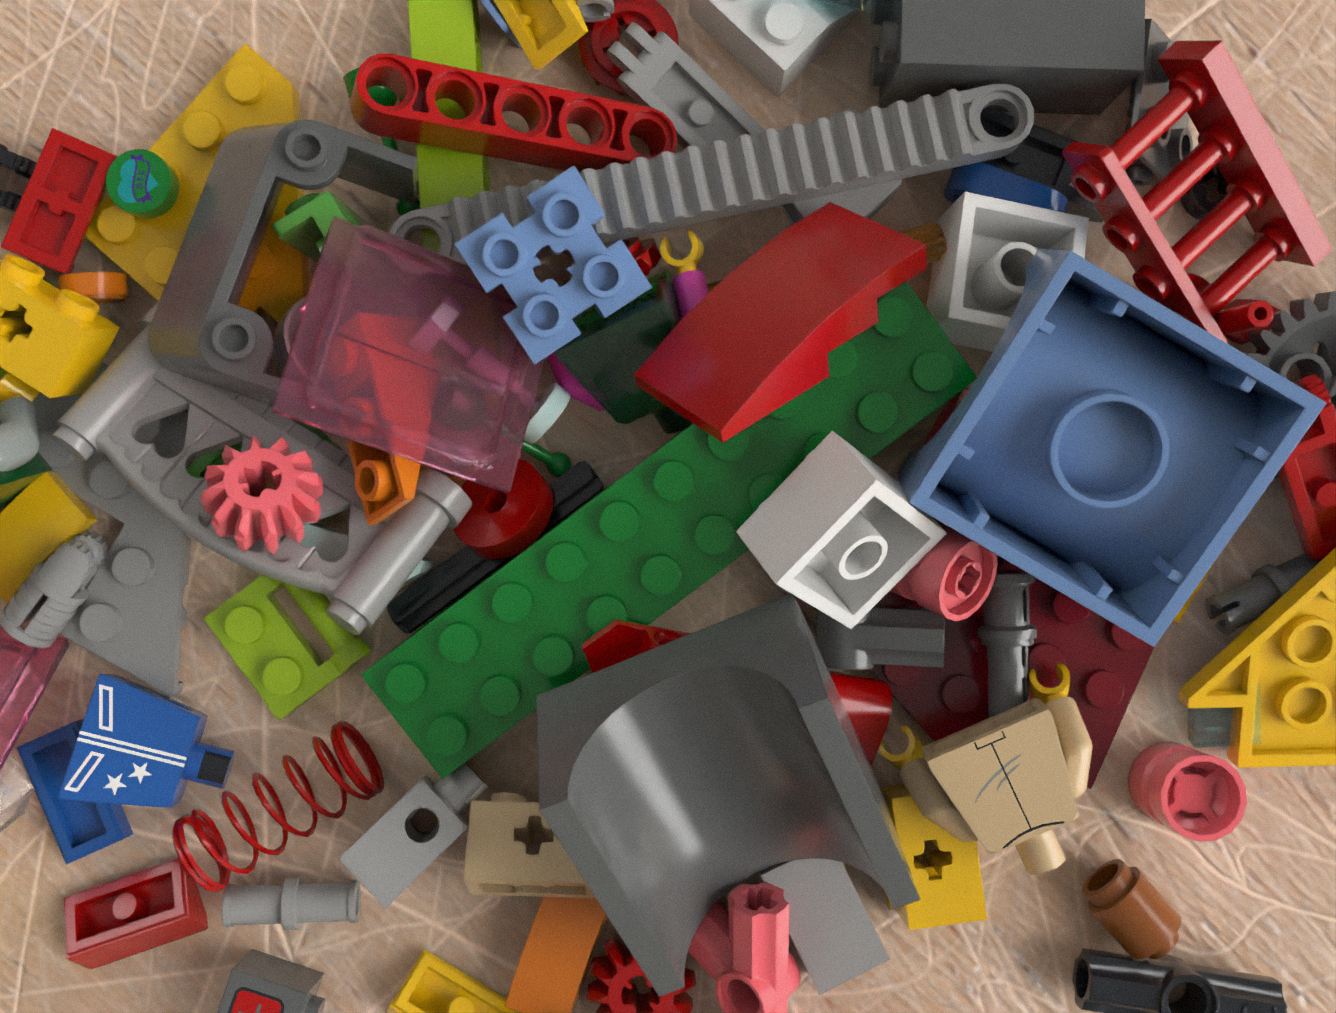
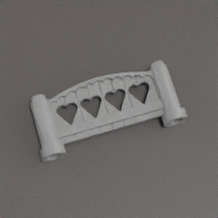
(378, 556)

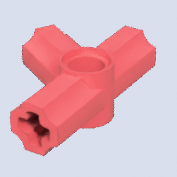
(748, 950)

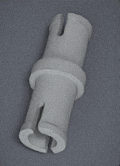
(291, 903)

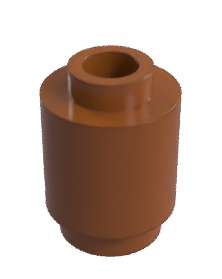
(1132, 910)

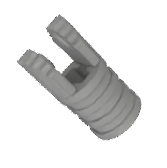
(54, 591)

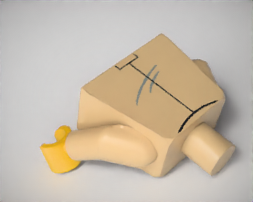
(1005, 775)

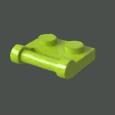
(275, 651)

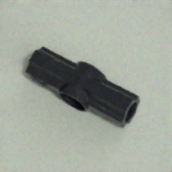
(1129, 985)

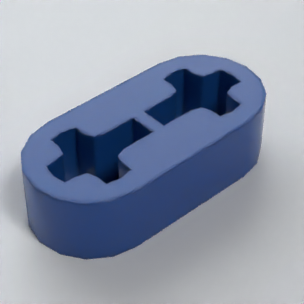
(1001, 184)

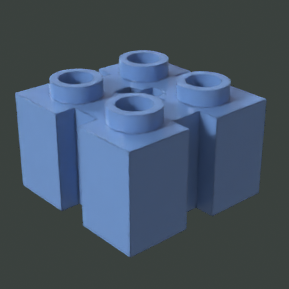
(562, 223)

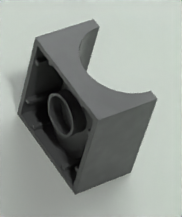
(705, 770)

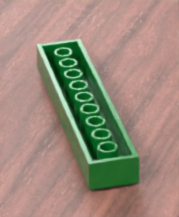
(649, 540)

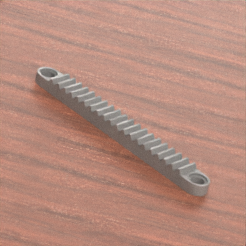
(760, 169)

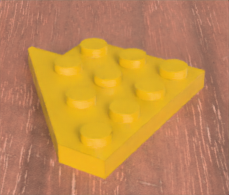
(238, 96)
(1295, 663)

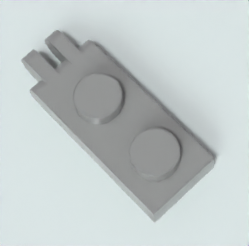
(679, 88)

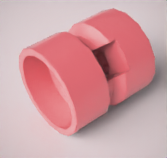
(951, 577)
(1187, 791)

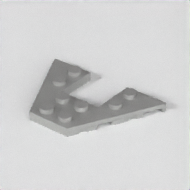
(138, 591)

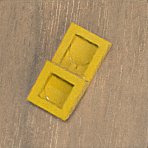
(35, 526)

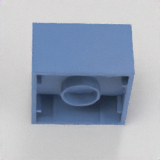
(1108, 445)

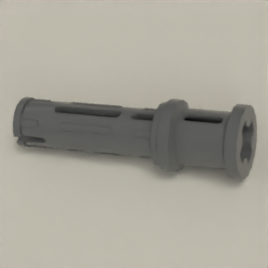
(1007, 636)

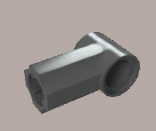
(883, 637)

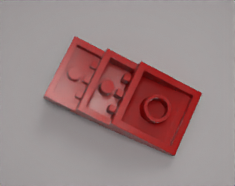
(776, 318)

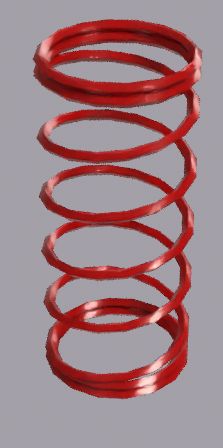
(212, 840)

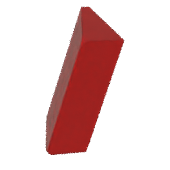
(132, 915)

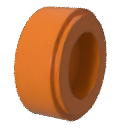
(98, 286)

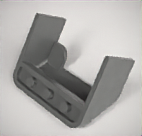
(198, 317)

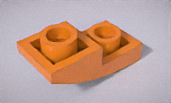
(556, 956)

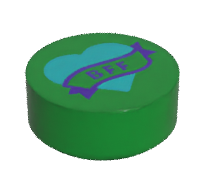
(142, 184)

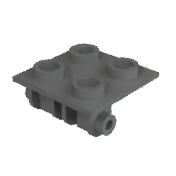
(1144, 94)

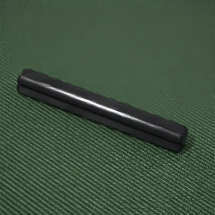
(467, 568)

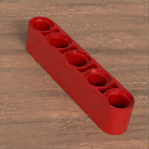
(484, 129)

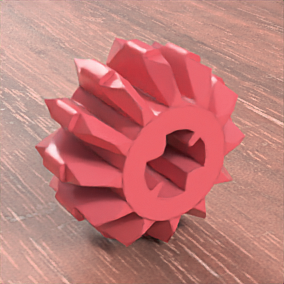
(262, 494)

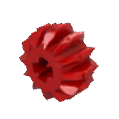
(619, 995)

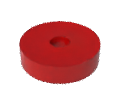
(509, 530)

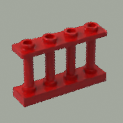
(1248, 157)

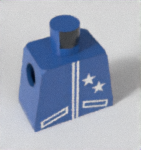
(140, 749)

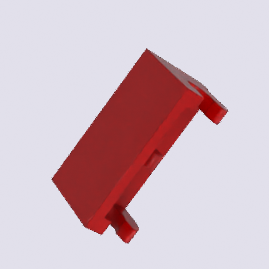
(59, 202)

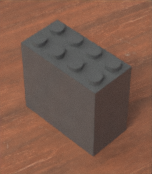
(1055, 51)

